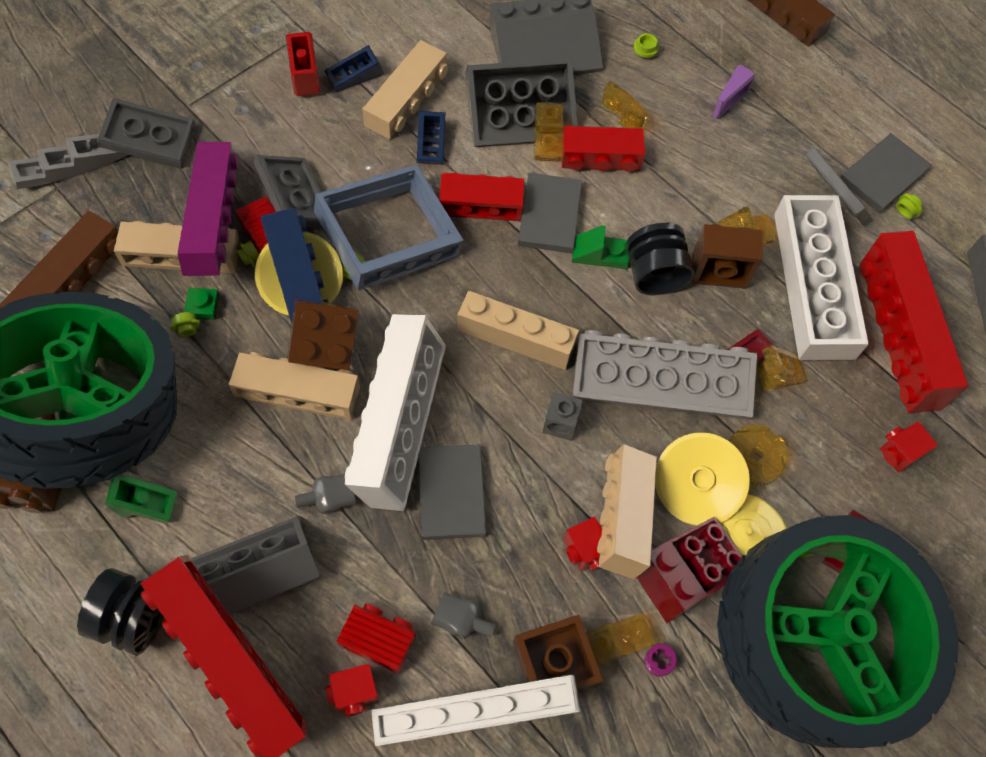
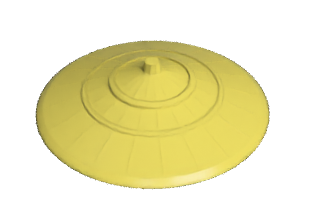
(326, 262)
(702, 478)
(753, 523)

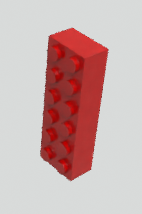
(912, 323)
(225, 658)

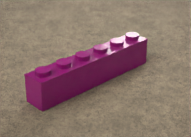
(208, 209)

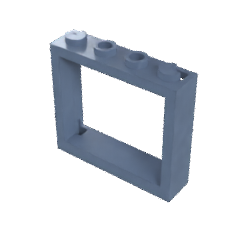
(401, 262)

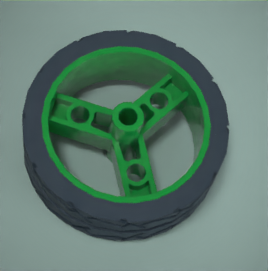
(96, 424)
(879, 566)

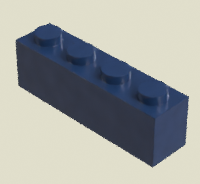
(292, 257)

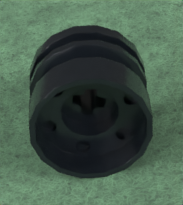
(660, 259)
(118, 613)

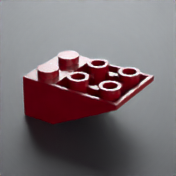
(689, 569)

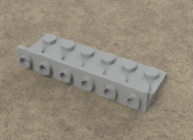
(665, 375)

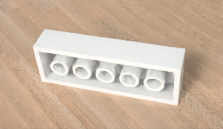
(820, 278)
(396, 413)

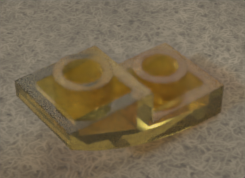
(622, 103)
(548, 132)
(620, 639)

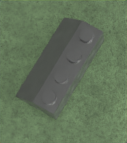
(259, 566)

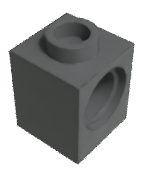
(562, 416)

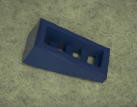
(355, 60)
(431, 119)

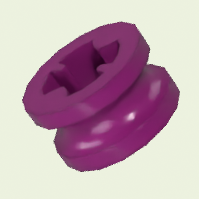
(652, 666)

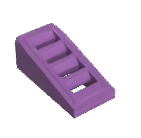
(736, 89)

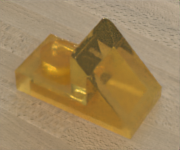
(743, 218)
(780, 369)

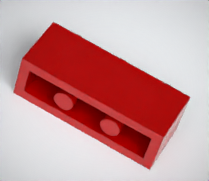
(602, 148)
(482, 196)

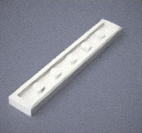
(475, 710)

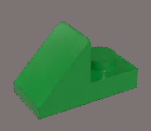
(598, 250)
(140, 498)

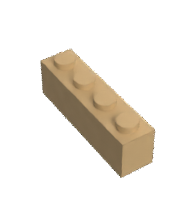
(405, 90)
(157, 246)
(516, 330)
(295, 385)
(627, 512)

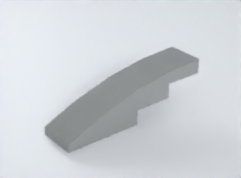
(62, 162)

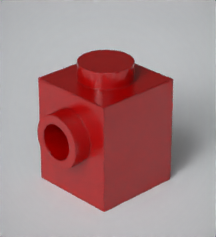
(907, 446)
(583, 543)
(352, 690)

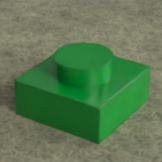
(202, 303)

